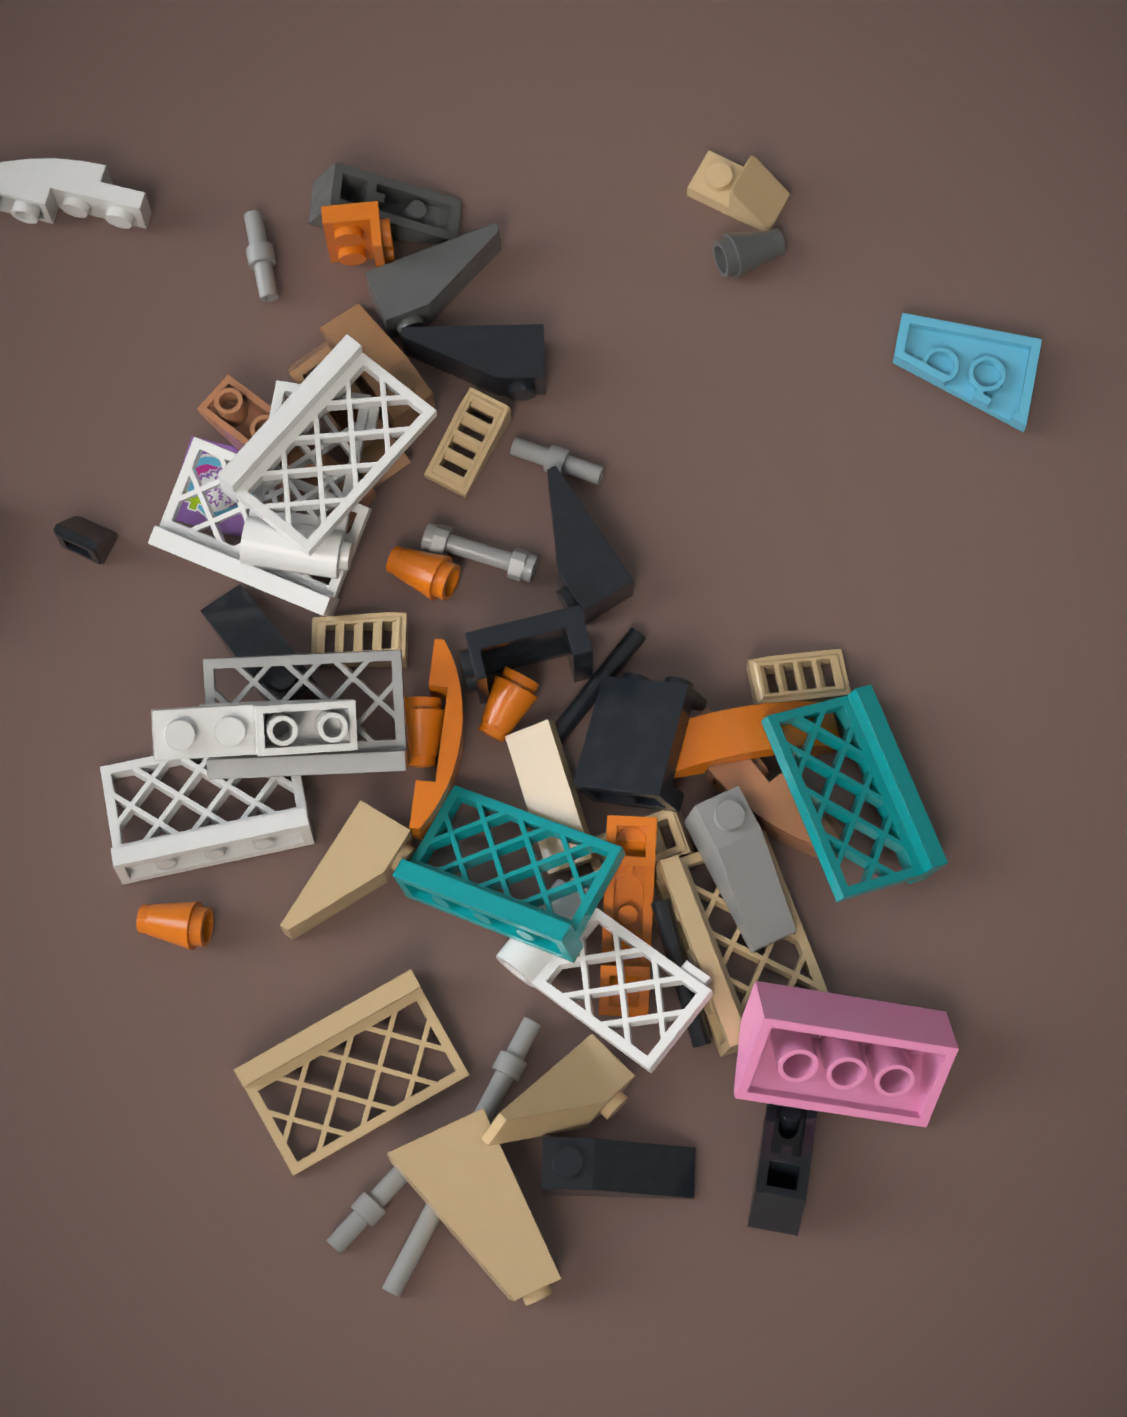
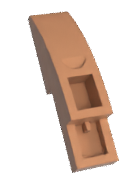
(240, 414)
(768, 800)

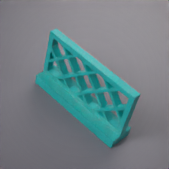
(884, 785)
(499, 911)

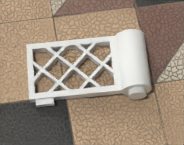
(267, 547)
(541, 968)

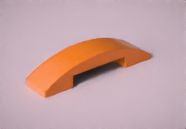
(740, 736)
(431, 795)
(629, 904)

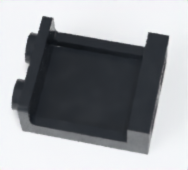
(527, 643)
(636, 741)

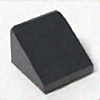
(85, 538)

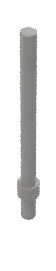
(508, 1068)

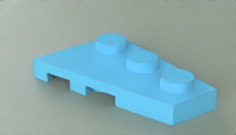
(972, 363)

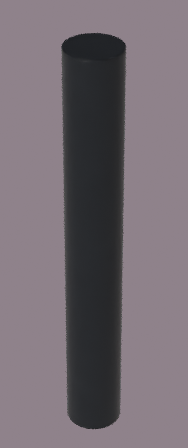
(587, 696)
(676, 953)

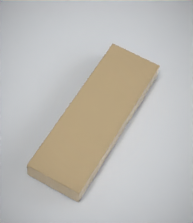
(547, 784)

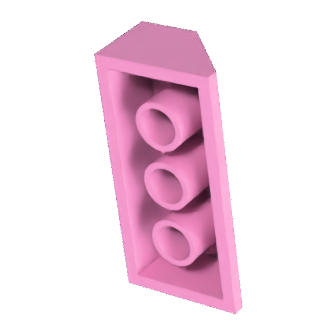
(843, 1054)

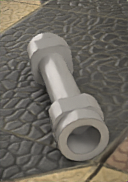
(519, 564)

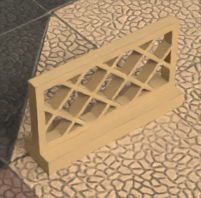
(702, 950)
(326, 1035)

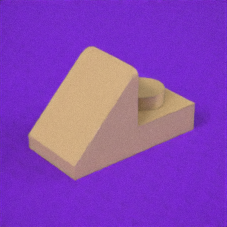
(738, 191)

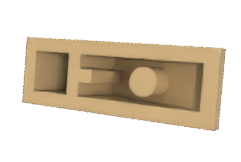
(354, 866)
(565, 1097)

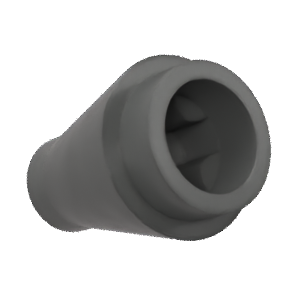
(745, 251)

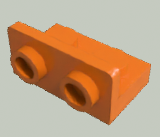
(357, 234)

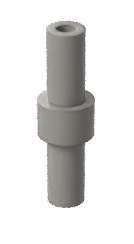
(260, 256)
(558, 457)
(367, 1210)

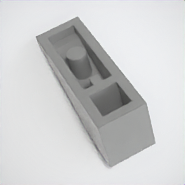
(741, 867)

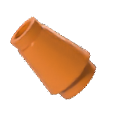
(425, 572)
(507, 703)
(423, 729)
(177, 923)

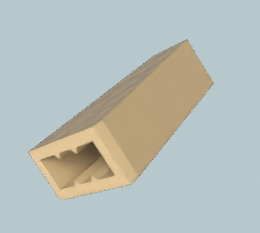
(480, 1204)

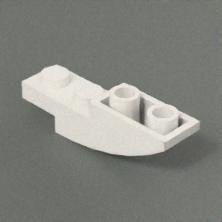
(40, 186)
(254, 728)

